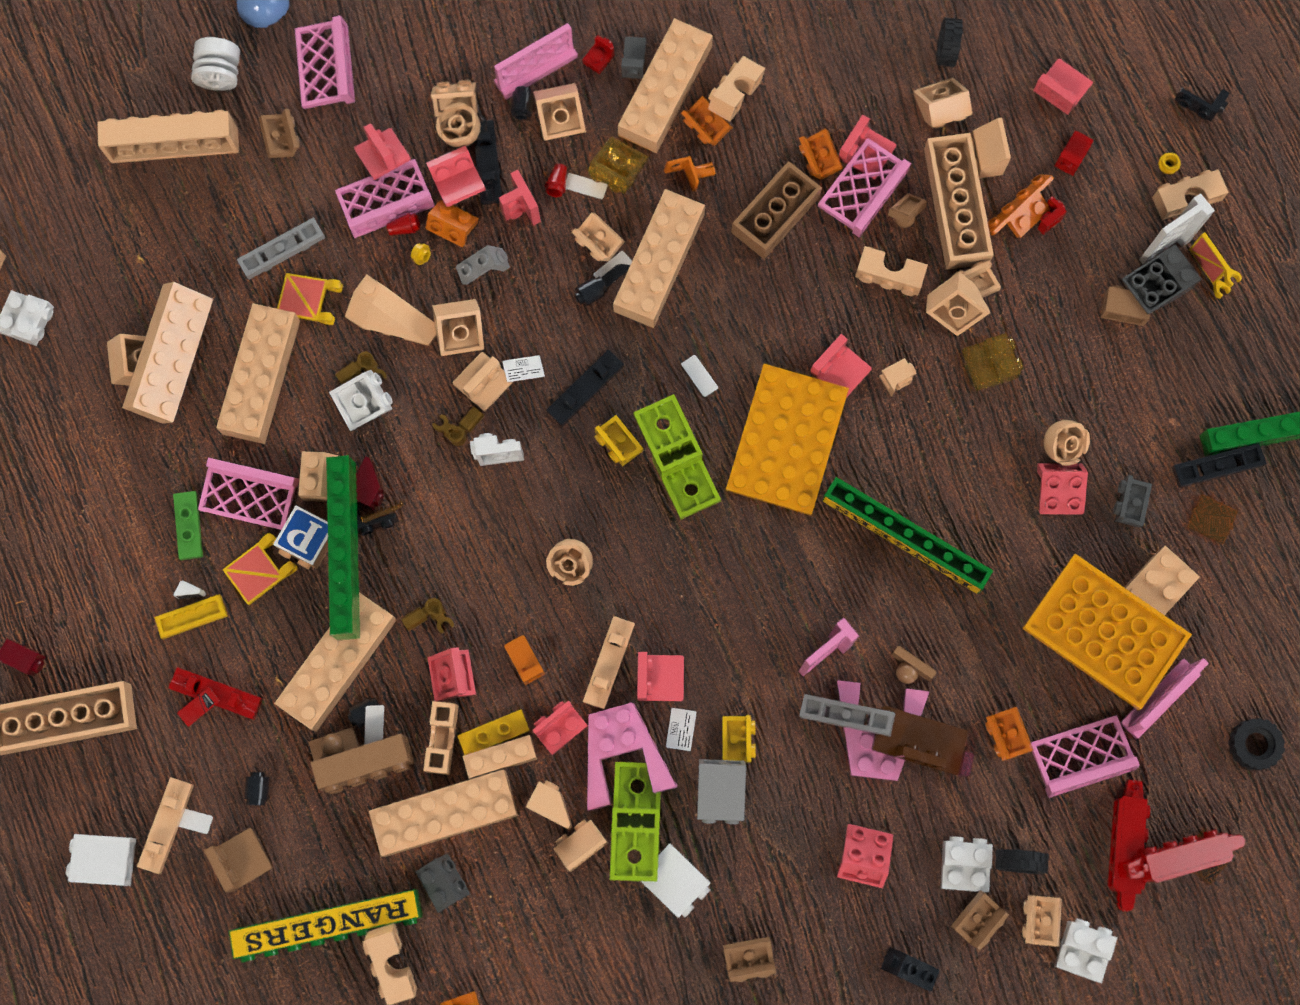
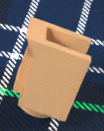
(897, 375)

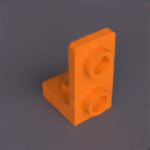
(524, 660)

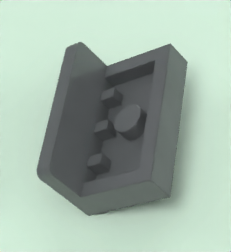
(1132, 502)
(442, 882)

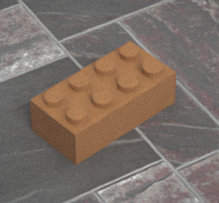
(776, 210)
(362, 763)

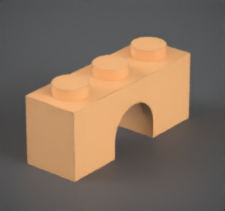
(727, 98)
(1171, 198)
(906, 280)
(443, 728)
(500, 756)
(394, 984)

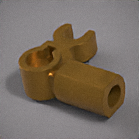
(364, 362)
(456, 434)
(433, 608)

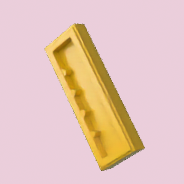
(191, 616)
(494, 732)

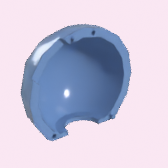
(262, 12)

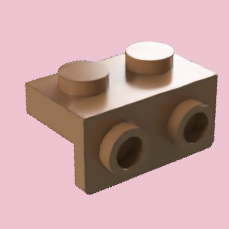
(279, 134)
(979, 920)
(749, 959)

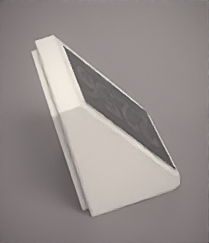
(187, 591)

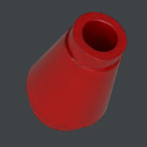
(556, 182)
(405, 224)

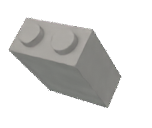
(721, 791)

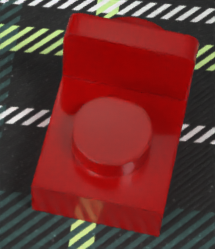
(599, 54)
(1053, 216)

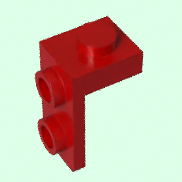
(1074, 153)

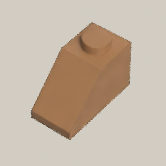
(1123, 307)

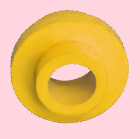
(1173, 159)
(420, 253)

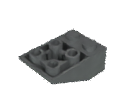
(1162, 280)

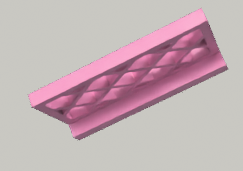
(539, 61)
(342, 64)
(882, 192)
(389, 210)
(250, 474)
(840, 637)
(1164, 695)
(1091, 775)

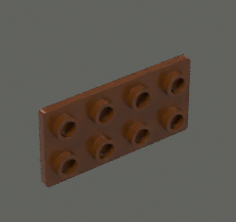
(923, 742)

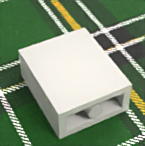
(101, 860)
(677, 882)

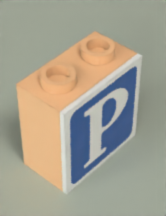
(303, 538)

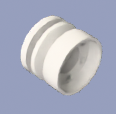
(215, 64)

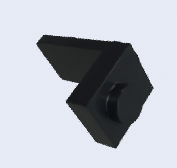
(1200, 107)
(367, 528)
(910, 969)

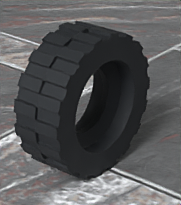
(949, 42)
(1272, 735)
(1022, 861)

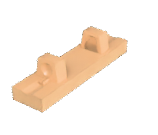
(608, 663)
(165, 825)

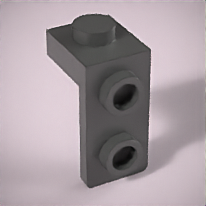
(633, 57)

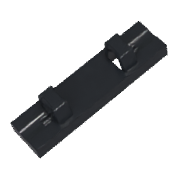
(488, 163)
(585, 388)
(1219, 465)

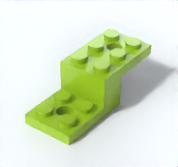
(677, 456)
(634, 825)

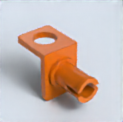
(693, 172)

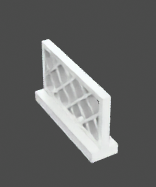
(1181, 229)

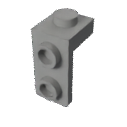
(481, 262)

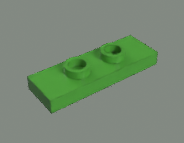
(188, 525)

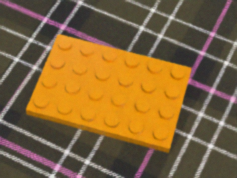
(787, 439)
(1107, 631)

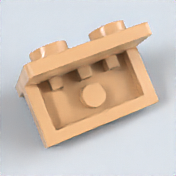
(447, 94)
(482, 381)

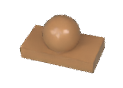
(906, 209)
(911, 667)
(333, 744)

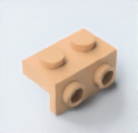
(598, 238)
(983, 278)
(1042, 920)

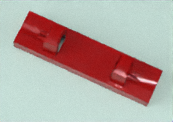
(230, 698)

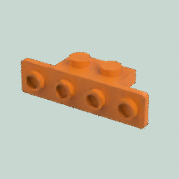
(1024, 209)

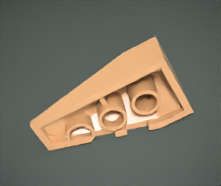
(383, 311)

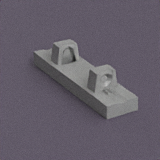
(281, 248)
(847, 715)

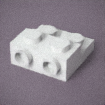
(25, 317)
(361, 399)
(489, 451)
(966, 864)
(1085, 950)

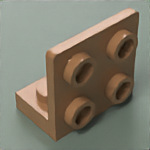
(238, 860)

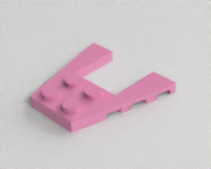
(617, 733)
(861, 757)

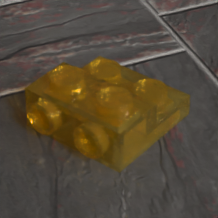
(617, 165)
(992, 361)

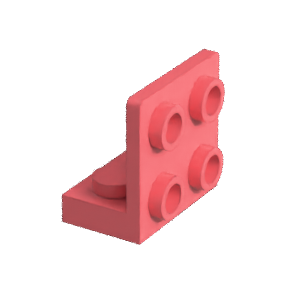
(1062, 86)
(856, 140)
(455, 176)
(840, 366)
(1062, 488)
(660, 677)
(559, 727)
(866, 856)

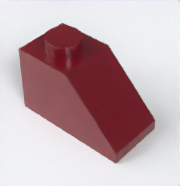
(368, 485)
(21, 657)

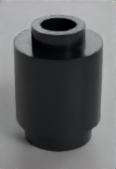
(522, 103)
(590, 291)
(357, 712)
(256, 789)

